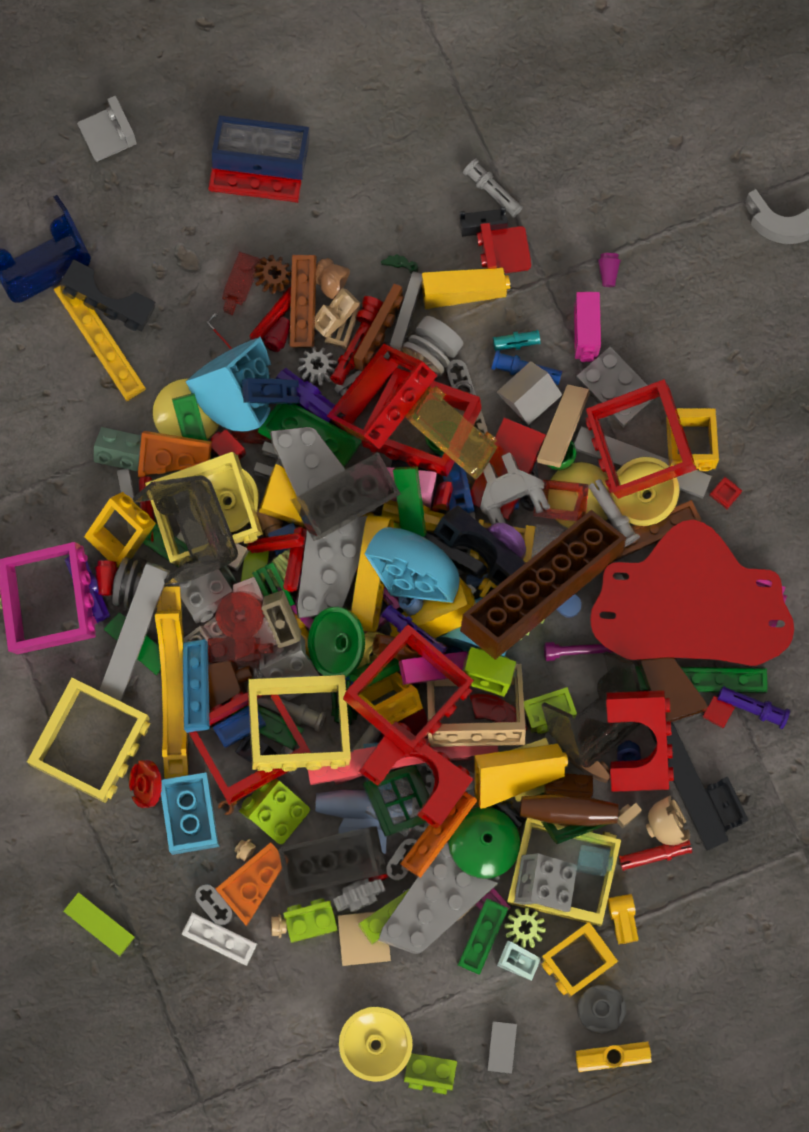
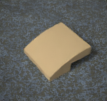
(355, 945)

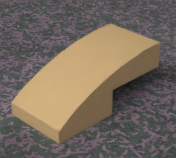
(333, 316)

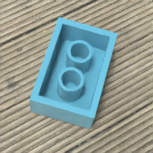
(189, 813)

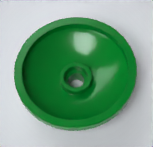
(336, 642)
(483, 858)

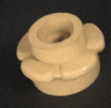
(245, 849)
(278, 926)

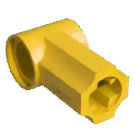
(622, 912)

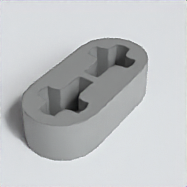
(396, 858)
(209, 909)

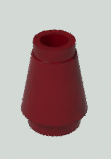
(277, 335)

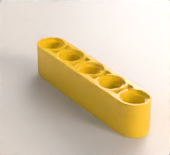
(368, 586)

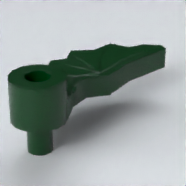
(400, 261)

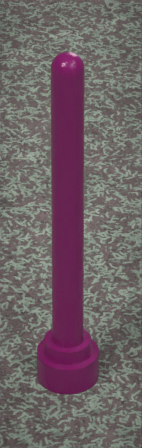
(554, 651)

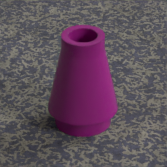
(609, 267)

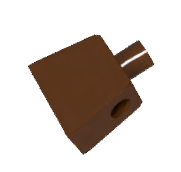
(226, 681)

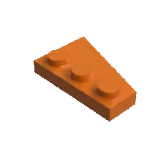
(170, 453)
(251, 883)

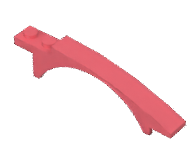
(359, 756)

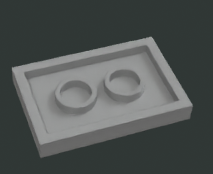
(612, 377)

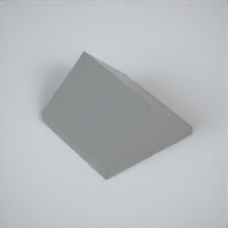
(530, 392)

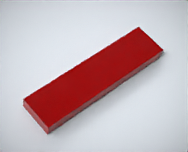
(255, 185)

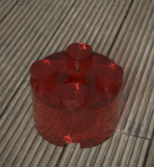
(227, 615)

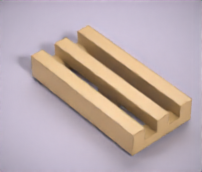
(344, 344)

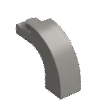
(776, 227)

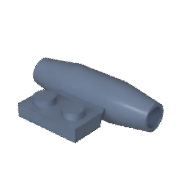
(351, 806)

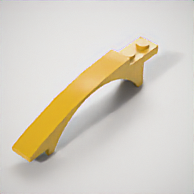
(171, 639)

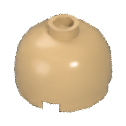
(667, 822)

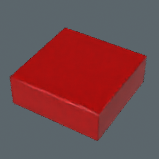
(726, 493)
(718, 712)

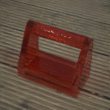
(581, 503)

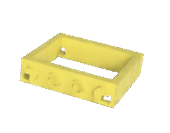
(206, 469)
(298, 685)
(57, 719)
(576, 914)

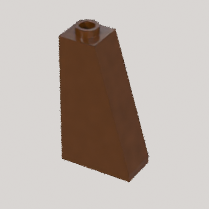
(668, 676)

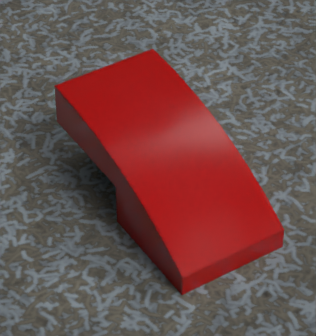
(442, 497)

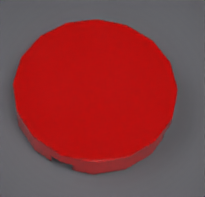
(145, 783)

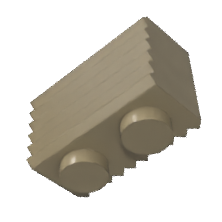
(281, 619)

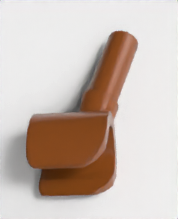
(231, 810)

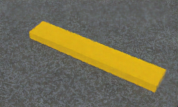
(103, 346)

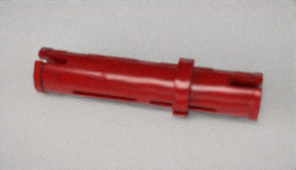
(340, 373)
(653, 855)

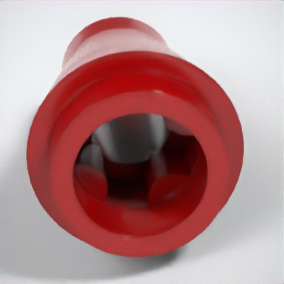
(105, 576)

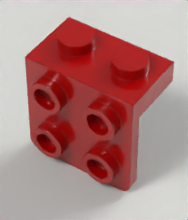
(504, 248)

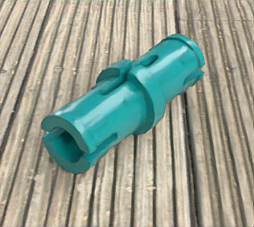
(516, 340)

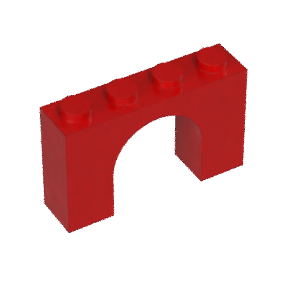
(650, 710)
(449, 779)

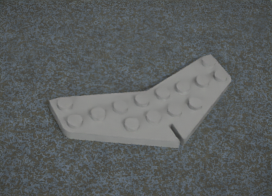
(333, 560)
(435, 901)

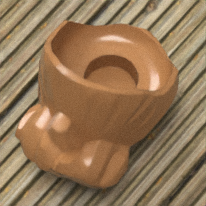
(331, 277)

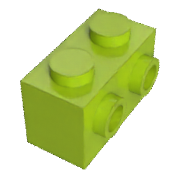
(489, 673)

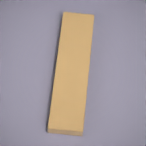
(563, 426)

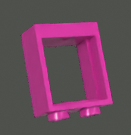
(587, 326)

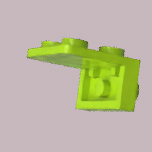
(275, 810)

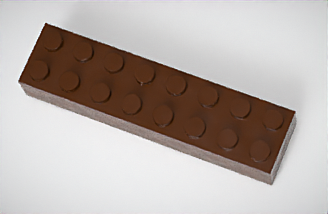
(542, 584)

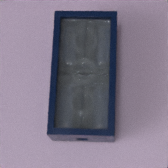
(260, 147)

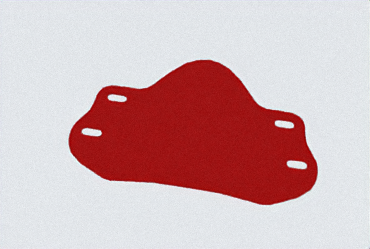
(692, 603)

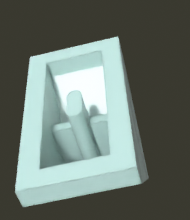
(519, 961)

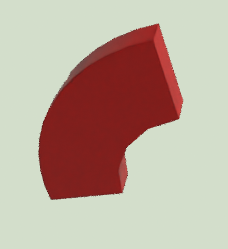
(493, 709)

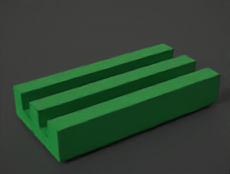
(279, 578)

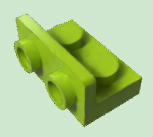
(534, 711)
(310, 920)
(430, 1072)

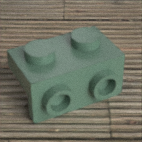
(117, 449)

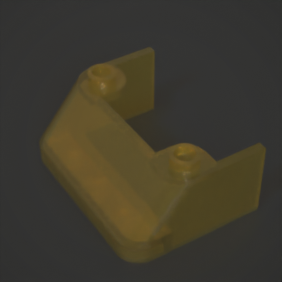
(452, 432)

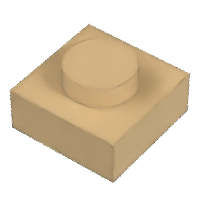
(627, 814)

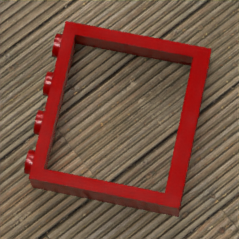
(369, 383)
(626, 401)
(413, 457)
(435, 658)
(258, 778)

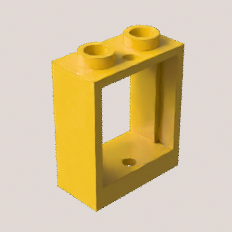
(696, 418)
(106, 543)
(398, 706)
(598, 945)

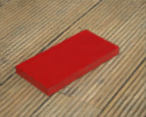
(523, 445)

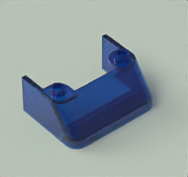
(46, 263)

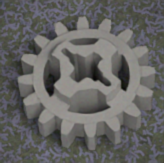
(359, 895)

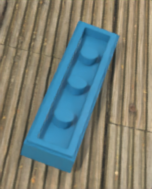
(195, 686)

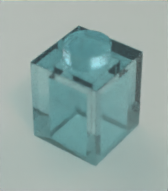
(594, 860)

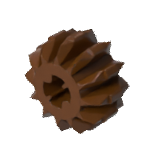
(267, 280)

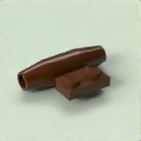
(569, 803)

